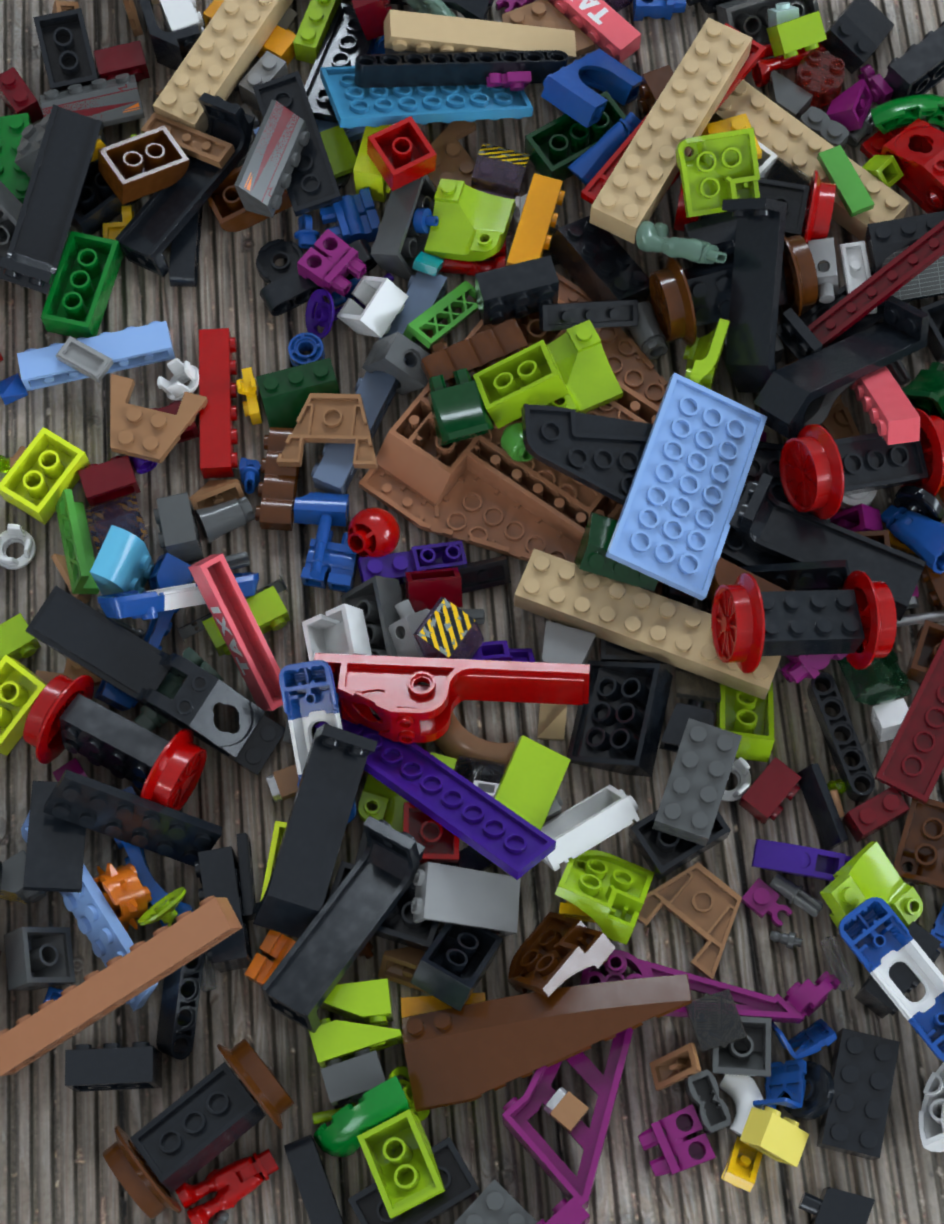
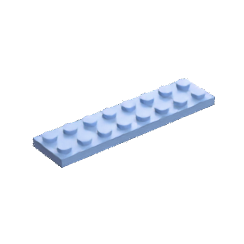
(98, 923)

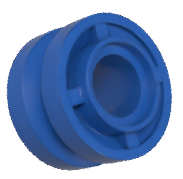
(302, 343)

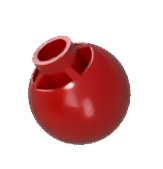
(373, 533)

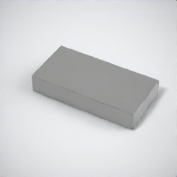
(84, 359)

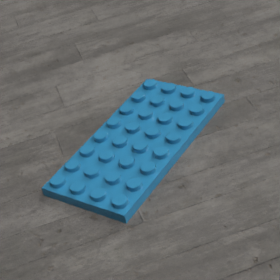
(426, 104)

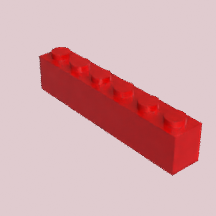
(217, 418)

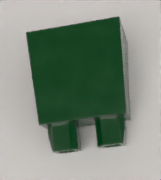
(927, 390)
(458, 409)

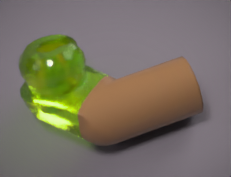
(7, 463)
(836, 787)

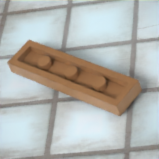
(193, 141)

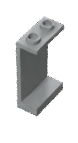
(466, 898)

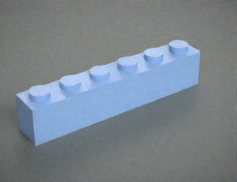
(126, 348)

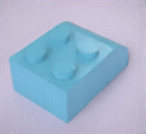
(122, 563)

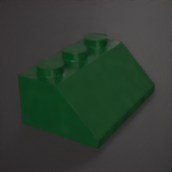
(288, 389)
(593, 549)

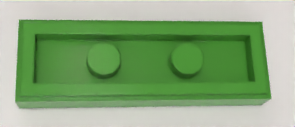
(848, 184)

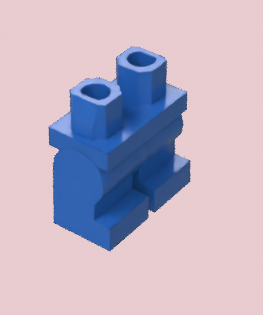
(657, 8)
(353, 217)
(338, 567)

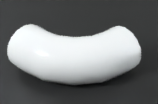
(743, 1092)

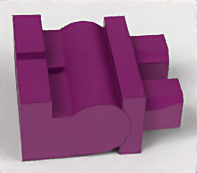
(331, 263)
(806, 666)
(672, 1138)

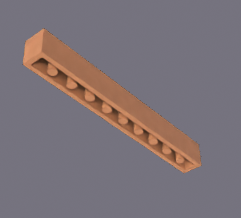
(117, 983)

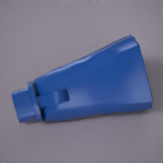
(595, 157)
(918, 533)

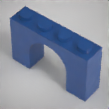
(570, 91)

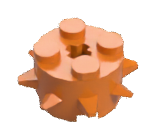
(124, 893)

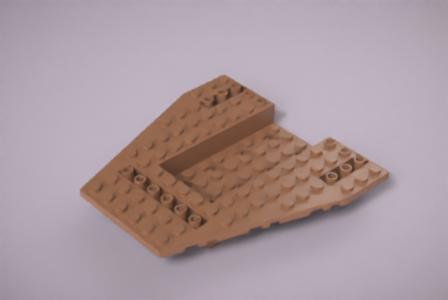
(483, 495)

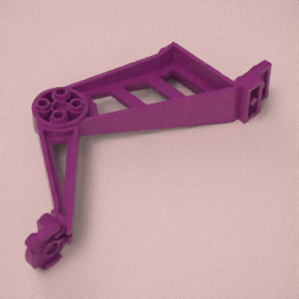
(799, 1002)

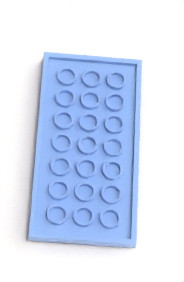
(687, 487)

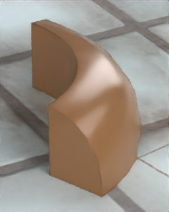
(461, 742)

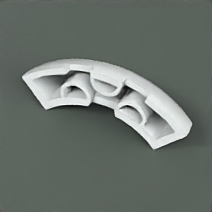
(932, 1112)

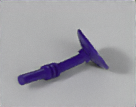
(325, 311)

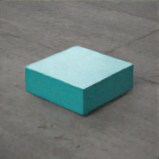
(428, 263)

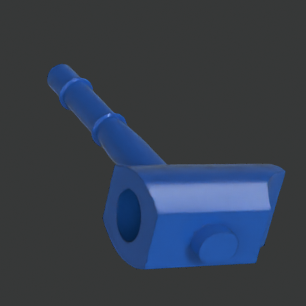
(324, 511)

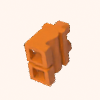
(274, 946)

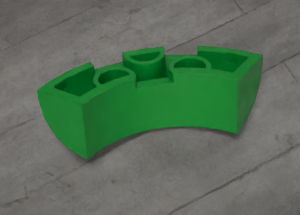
(906, 110)
(372, 1109)

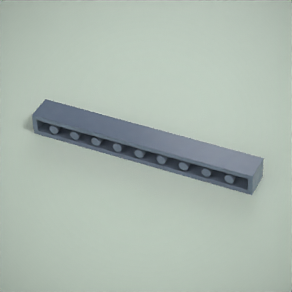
(377, 388)

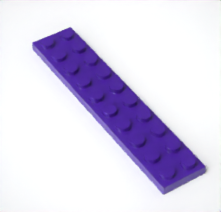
(455, 802)

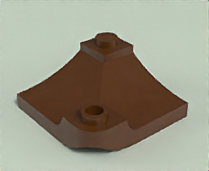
(923, 844)
(555, 953)

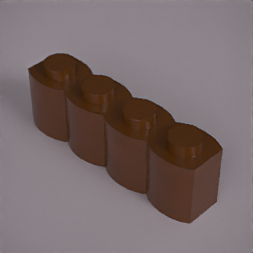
(476, 352)
(278, 486)

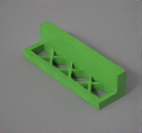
(443, 309)
(76, 543)

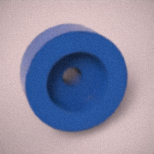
(423, 220)

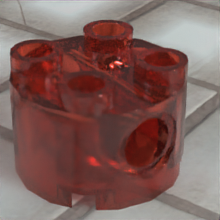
(820, 76)

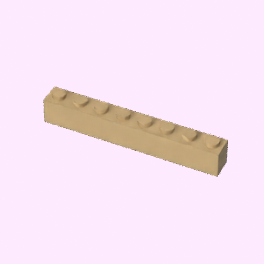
(455, 34)

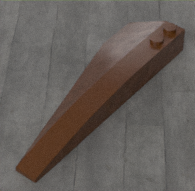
(491, 1042)

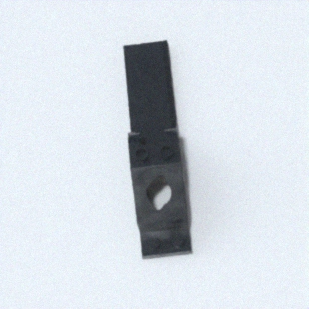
(140, 670)

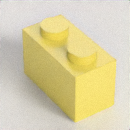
(774, 1135)

